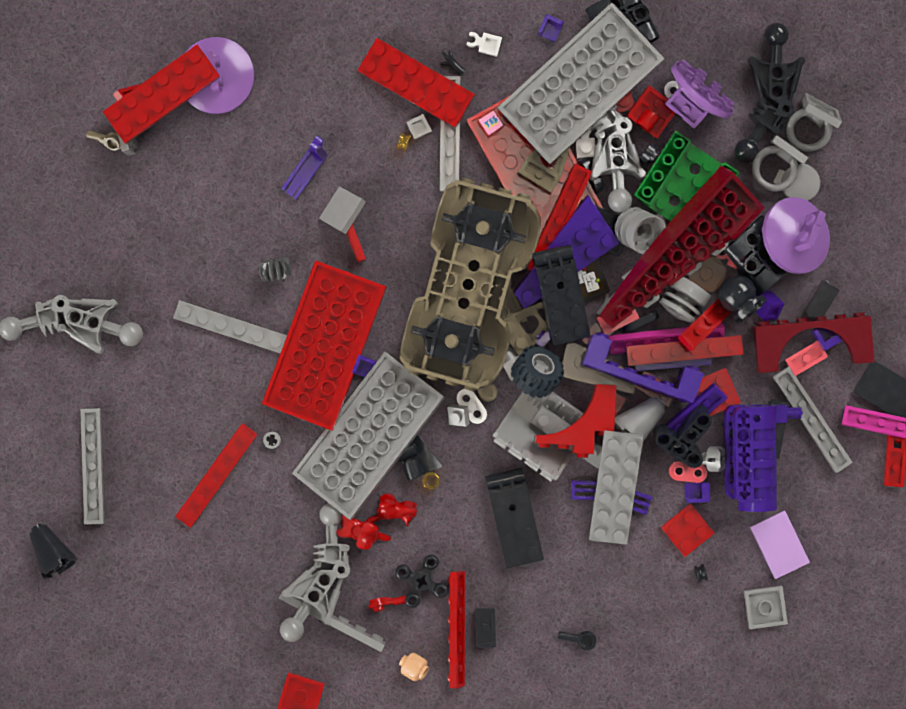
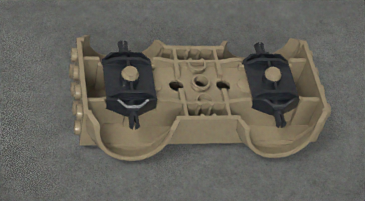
(474, 341)

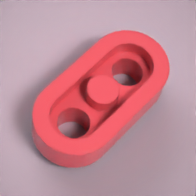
(687, 472)

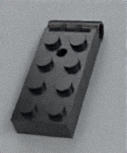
(564, 304)
(517, 527)

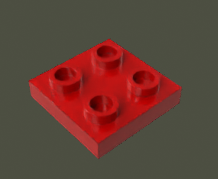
(651, 112)

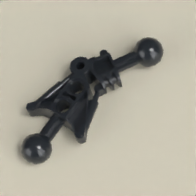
(764, 81)

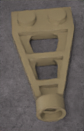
(541, 175)
(518, 337)

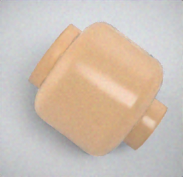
(414, 666)

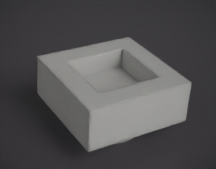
(419, 127)
(458, 415)

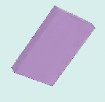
(779, 544)

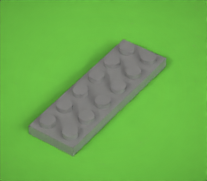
(615, 487)

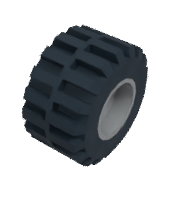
(537, 371)

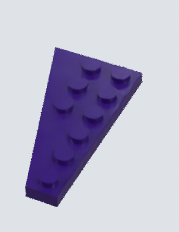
(589, 240)

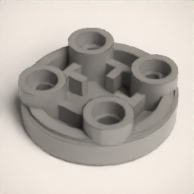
(805, 185)

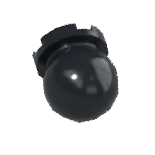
(739, 296)

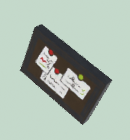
(592, 281)

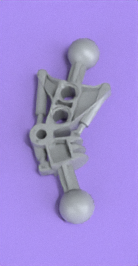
(605, 153)
(50, 319)
(329, 553)

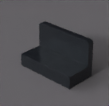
(821, 300)

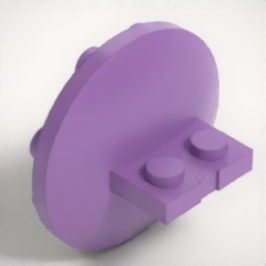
(235, 81)
(694, 99)
(796, 235)

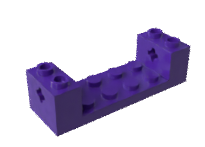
(683, 390)

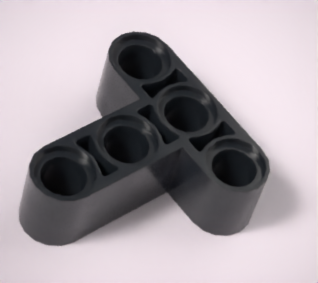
(687, 441)

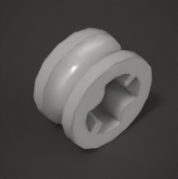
(277, 437)

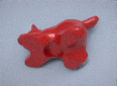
(390, 508)
(363, 532)

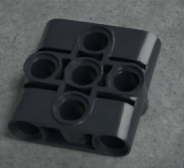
(628, 9)
(760, 268)

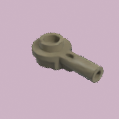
(110, 140)
(488, 392)

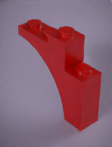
(580, 435)

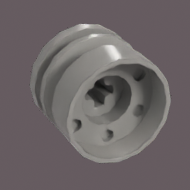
(638, 228)
(684, 300)

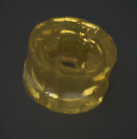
(403, 142)
(436, 481)

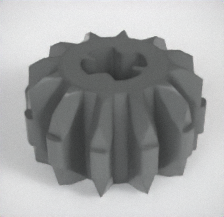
(275, 269)

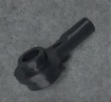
(585, 639)

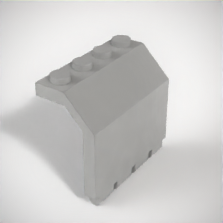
(518, 433)

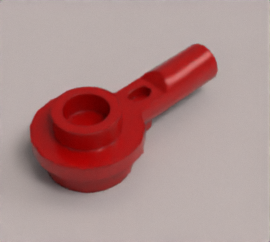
(379, 603)

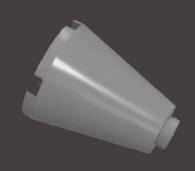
(641, 418)

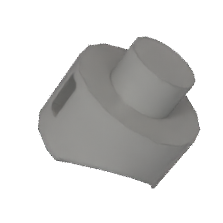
(713, 460)

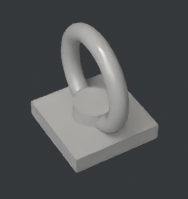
(818, 112)
(788, 154)

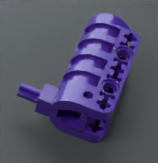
(754, 453)

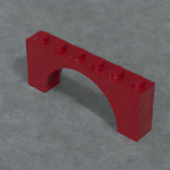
(853, 330)

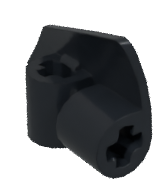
(418, 459)

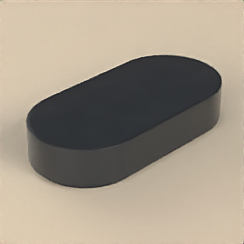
(641, 321)

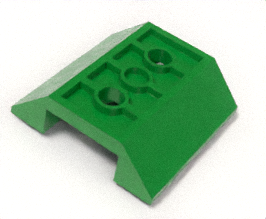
(672, 176)

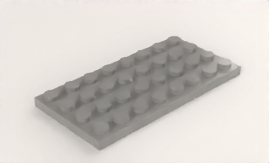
(581, 83)
(368, 436)

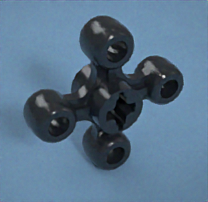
(412, 576)

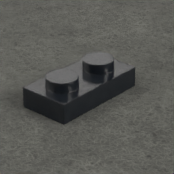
(485, 627)

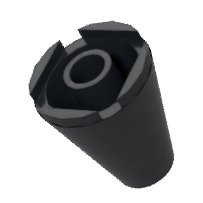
(50, 551)

